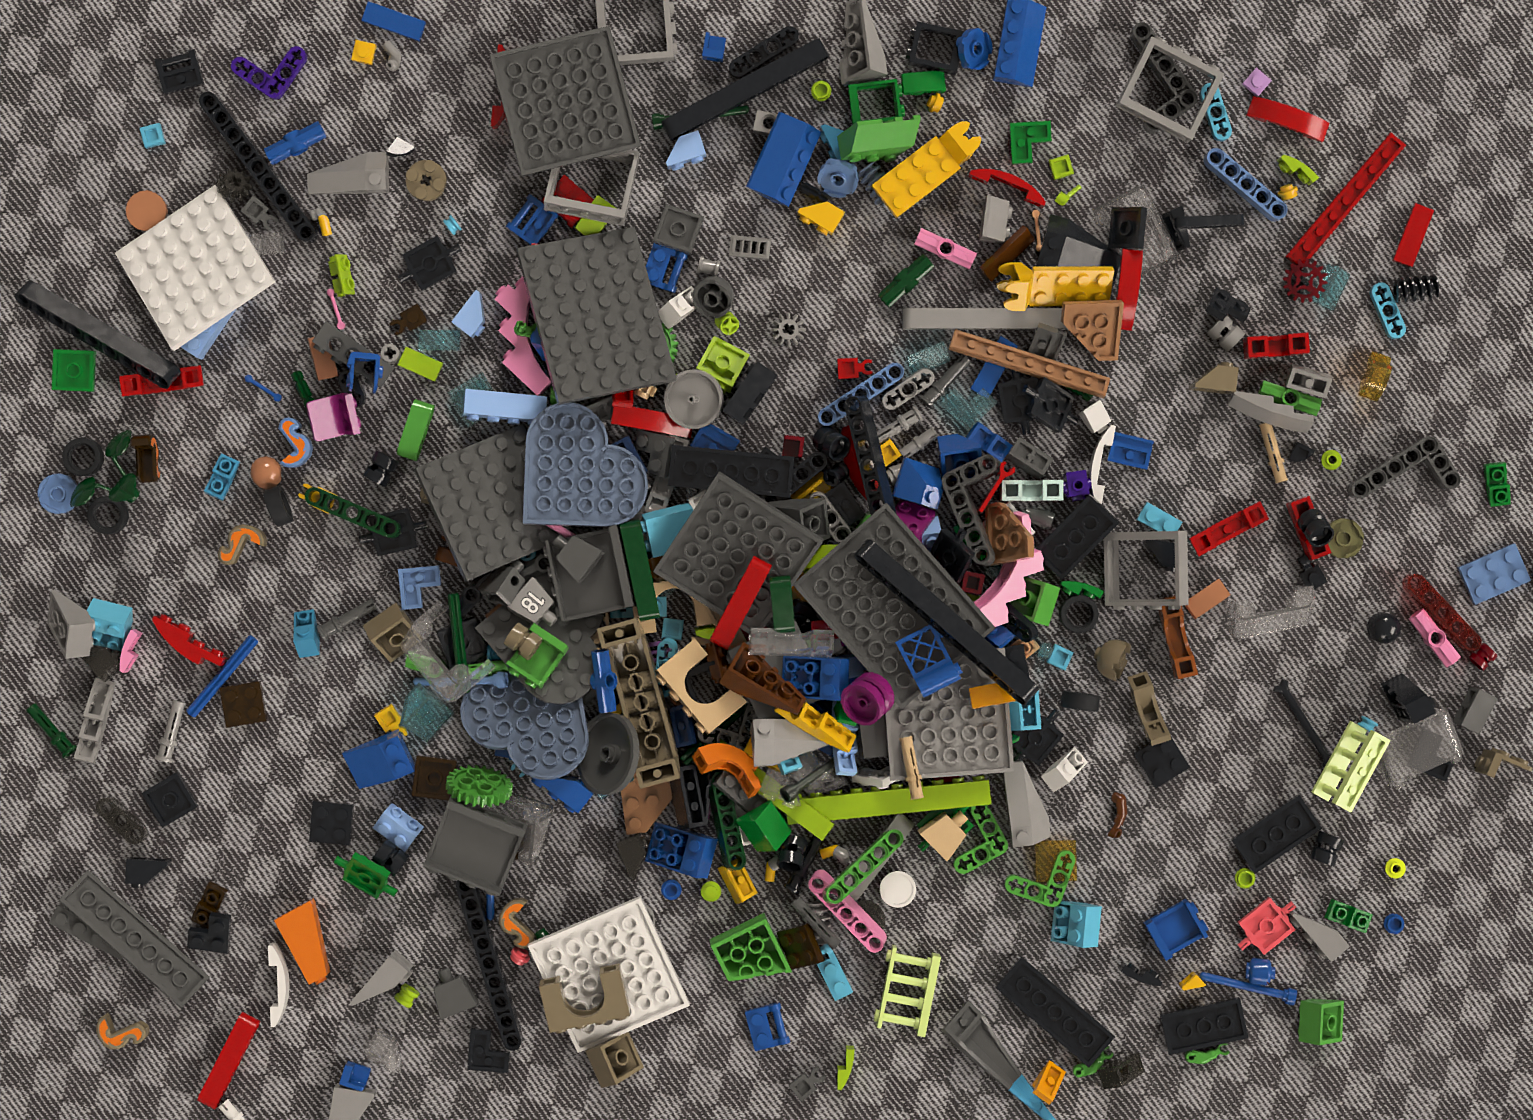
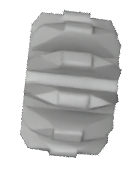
(790, 323)

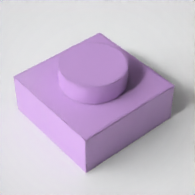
(1256, 82)

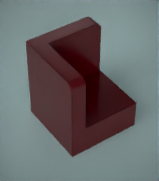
(793, 446)

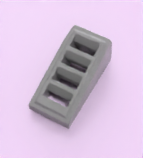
(767, 244)

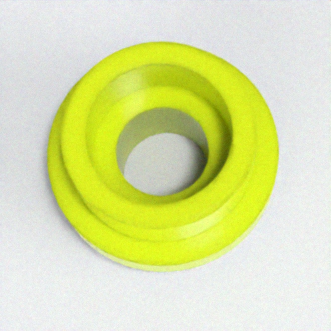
(1389, 868)

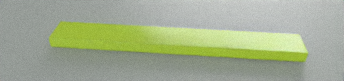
(804, 815)

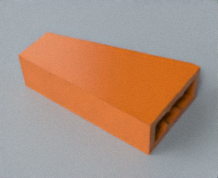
(305, 940)

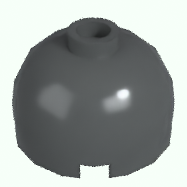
(713, 296)

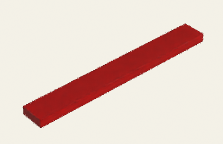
(1346, 199)

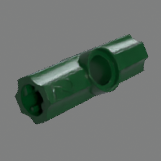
(905, 280)

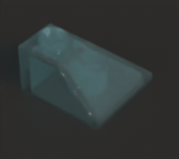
(424, 712)

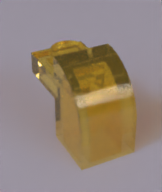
(1376, 376)

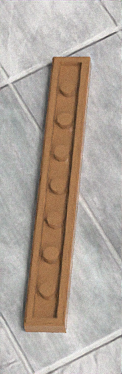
(1029, 363)

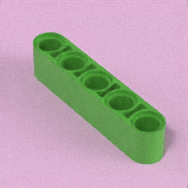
(871, 861)

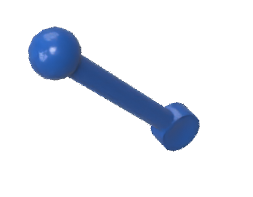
(277, 397)

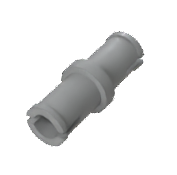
(919, 443)

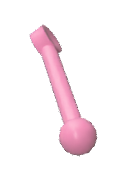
(340, 325)

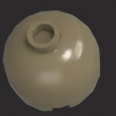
(1112, 658)

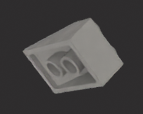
(70, 626)
(391, 973)

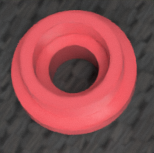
(519, 956)

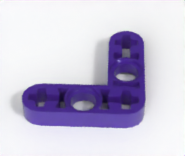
(268, 80)

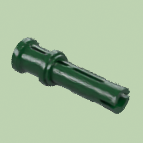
(58, 740)

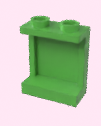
(542, 663)

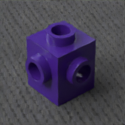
(1081, 480)

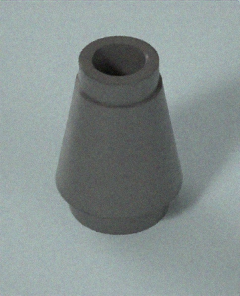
(1041, 517)

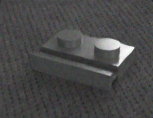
(1047, 341)

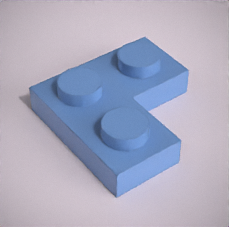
(411, 582)

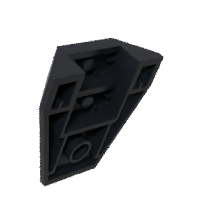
(1072, 246)

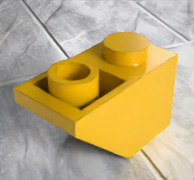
(822, 215)

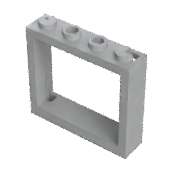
(670, 28)
(1155, 118)
(589, 210)
(1111, 570)

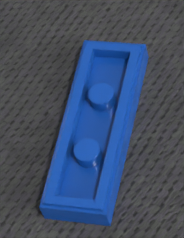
(393, 21)
(990, 372)

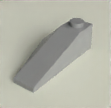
(863, 52)
(353, 176)
(778, 741)
(1025, 810)

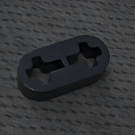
(356, 387)

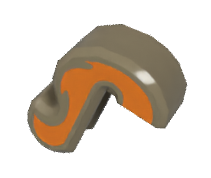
(237, 539)
(512, 925)
(117, 1039)

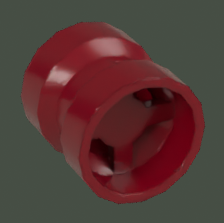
(1483, 657)

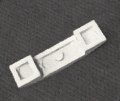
(1105, 439)
(277, 959)

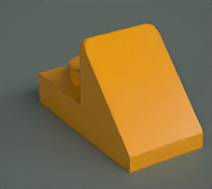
(1048, 1082)

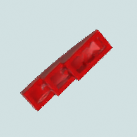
(648, 420)

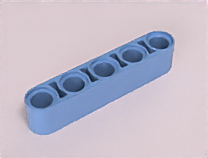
(1235, 183)
(870, 391)

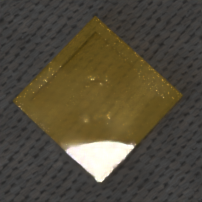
(1045, 856)

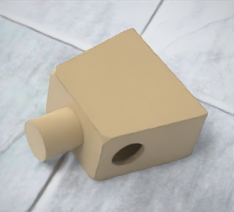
(944, 833)

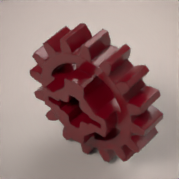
(1298, 272)

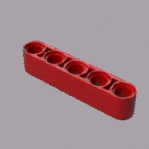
(740, 602)
(228, 1060)

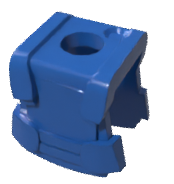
(365, 357)

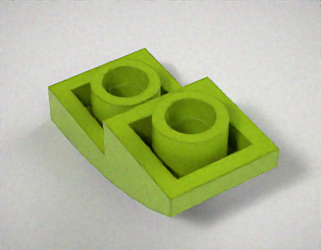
(1290, 165)

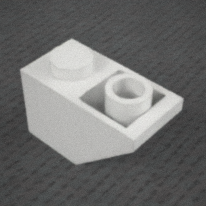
(677, 308)
(1064, 769)

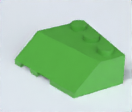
(878, 140)
(749, 950)

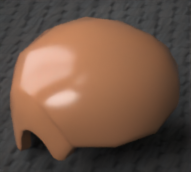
(266, 472)

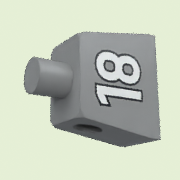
(533, 604)

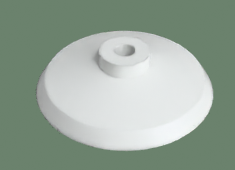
(897, 889)

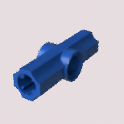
(295, 143)
(603, 680)

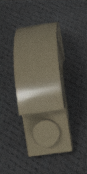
(1147, 708)

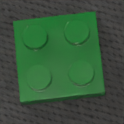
(73, 370)

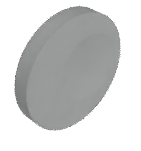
(694, 399)

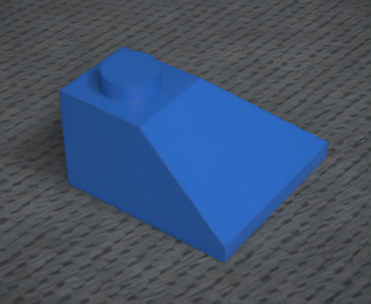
(956, 451)
(919, 484)

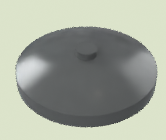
(610, 754)

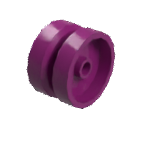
(867, 698)

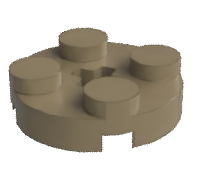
(415, 176)

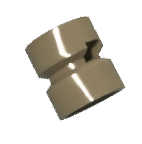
(523, 641)

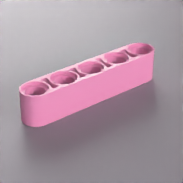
(849, 920)

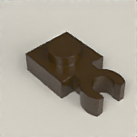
(412, 318)

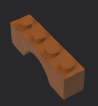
(1179, 651)

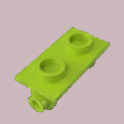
(340, 266)

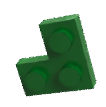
(1022, 136)

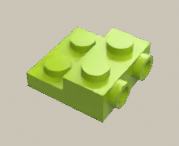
(723, 362)

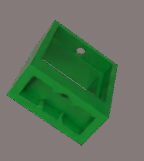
(870, 86)

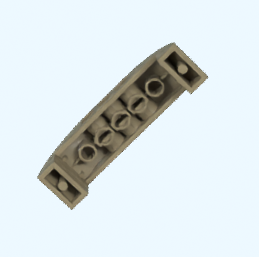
(642, 701)

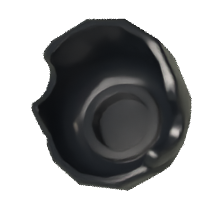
(1383, 627)

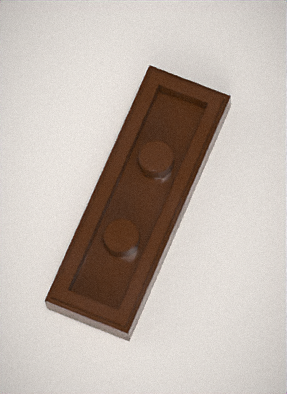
(1007, 252)

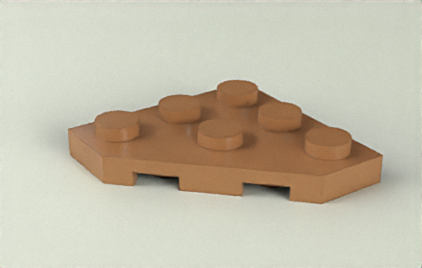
(1095, 325)
(1007, 535)
(643, 805)

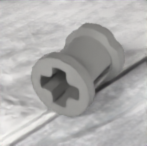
(708, 266)
(385, 350)

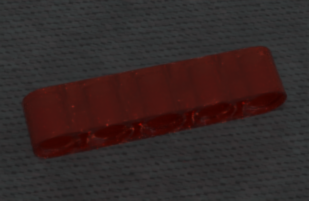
(1450, 617)

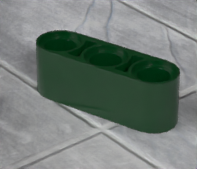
(782, 604)

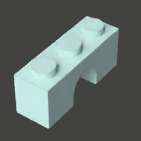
(1031, 490)

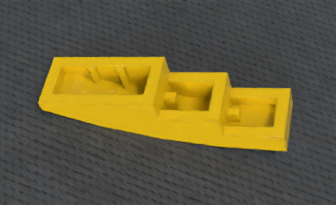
(821, 727)

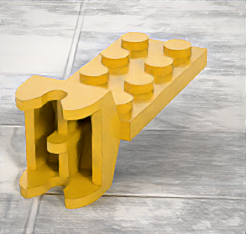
(926, 169)
(1054, 285)

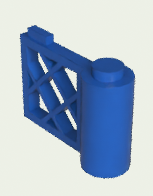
(936, 676)

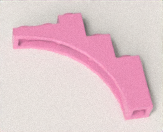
(521, 359)
(1009, 583)

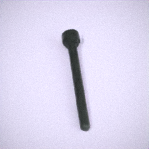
(791, 791)

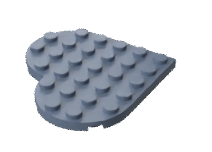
(576, 473)
(539, 736)

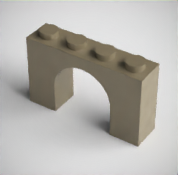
(563, 1016)

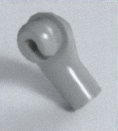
(394, 56)

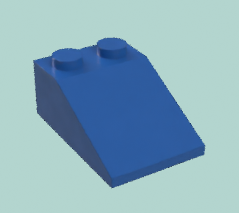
(380, 760)

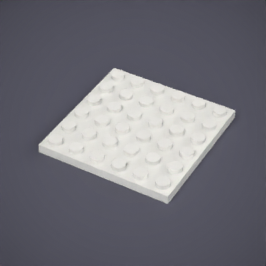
(194, 267)
(609, 938)

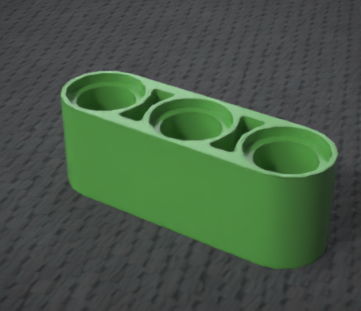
(415, 430)

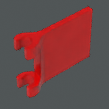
(999, 477)

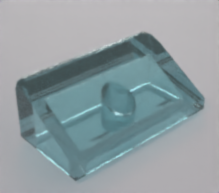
(1336, 280)
(439, 340)
(929, 357)

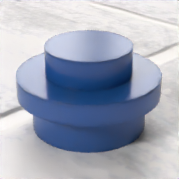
(671, 889)
(1393, 923)

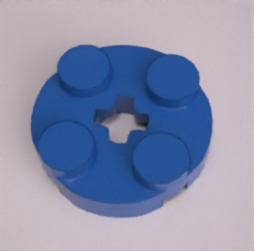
(965, 44)

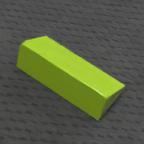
(590, 227)

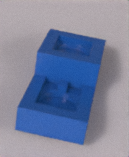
(989, 441)

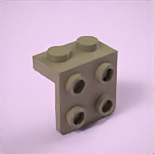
(1490, 761)

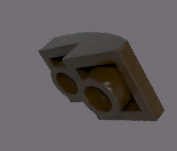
(210, 902)

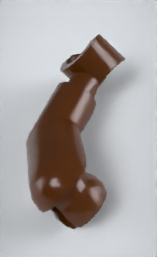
(1121, 808)

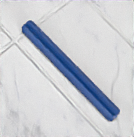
(220, 678)

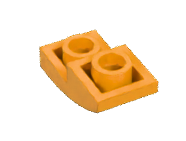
(989, 695)

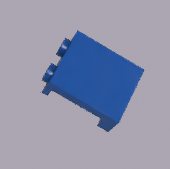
(1176, 928)

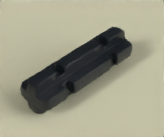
(812, 192)

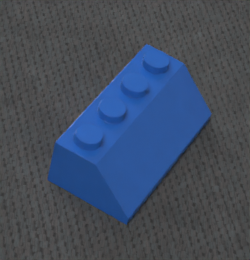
(1019, 42)
(783, 159)

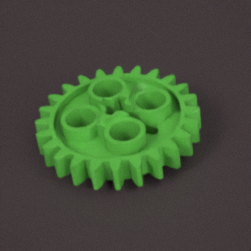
(479, 786)

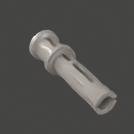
(902, 423)
(165, 741)

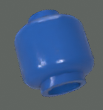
(1259, 971)

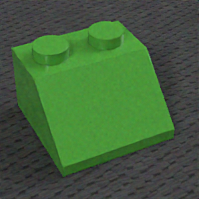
(1038, 602)
(1320, 1021)

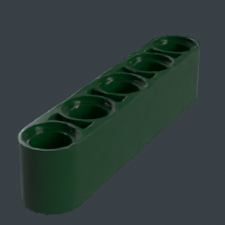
(343, 512)
(639, 570)
(731, 830)

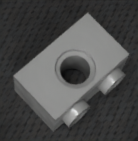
(1308, 380)

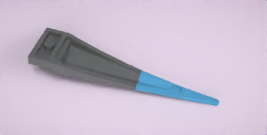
(977, 1040)

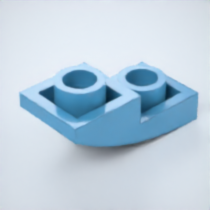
(222, 477)

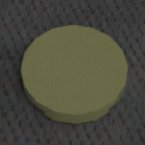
(1347, 538)

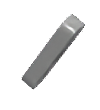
(917, 375)

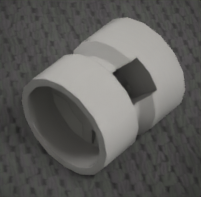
(1231, 338)

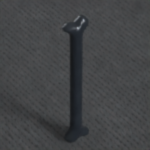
(1283, 689)

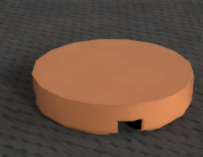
(146, 210)

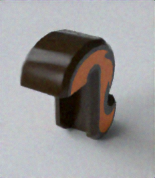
(146, 457)

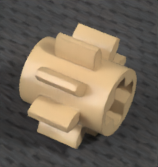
(646, 392)

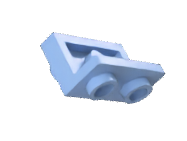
(398, 827)

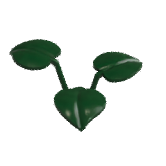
(123, 490)

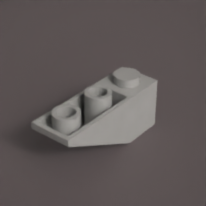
(1327, 939)

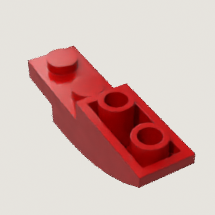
(181, 640)

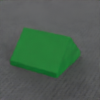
(764, 827)

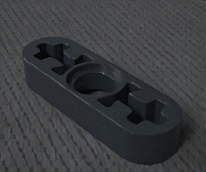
(1028, 629)

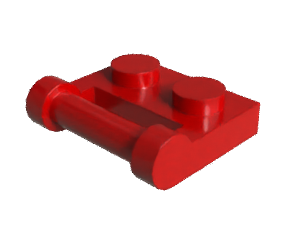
(568, 189)

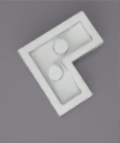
(873, 777)

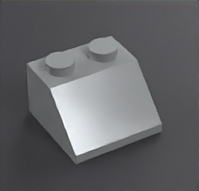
(994, 220)

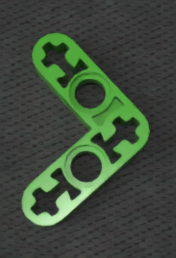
(987, 845)
(1045, 890)

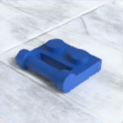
(537, 224)
(658, 264)
(760, 1027)

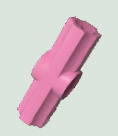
(932, 243)
(1442, 648)

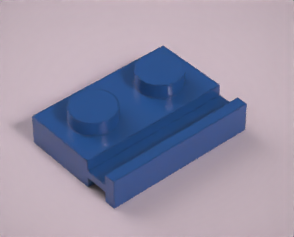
(714, 438)
(1130, 451)

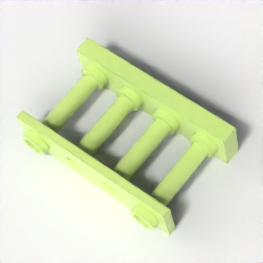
(1360, 770)
(927, 984)

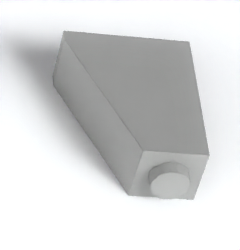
(350, 1103)

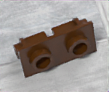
(716, 654)

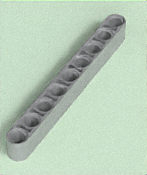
(980, 318)

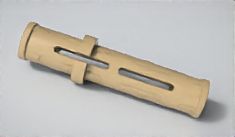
(1280, 475)
(911, 768)

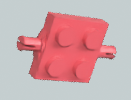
(1266, 925)

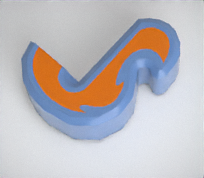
(300, 442)

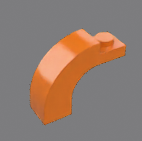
(730, 759)

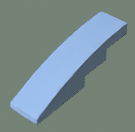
(845, 762)

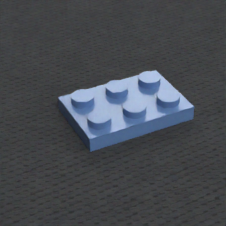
(1494, 574)

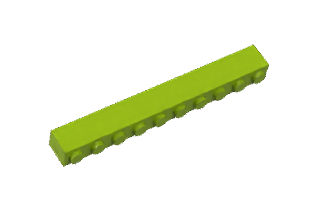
(898, 800)

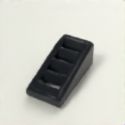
(1179, 237)

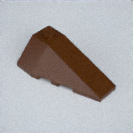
(757, 680)

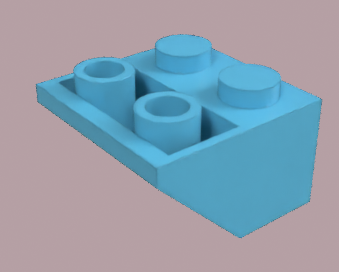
(111, 623)
(1025, 716)
(1076, 924)

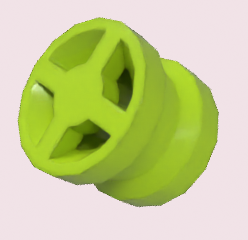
(730, 326)
(406, 995)

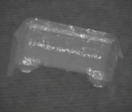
(447, 683)

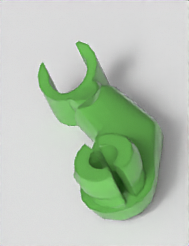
(522, 329)
(1201, 1057)
(1082, 1070)

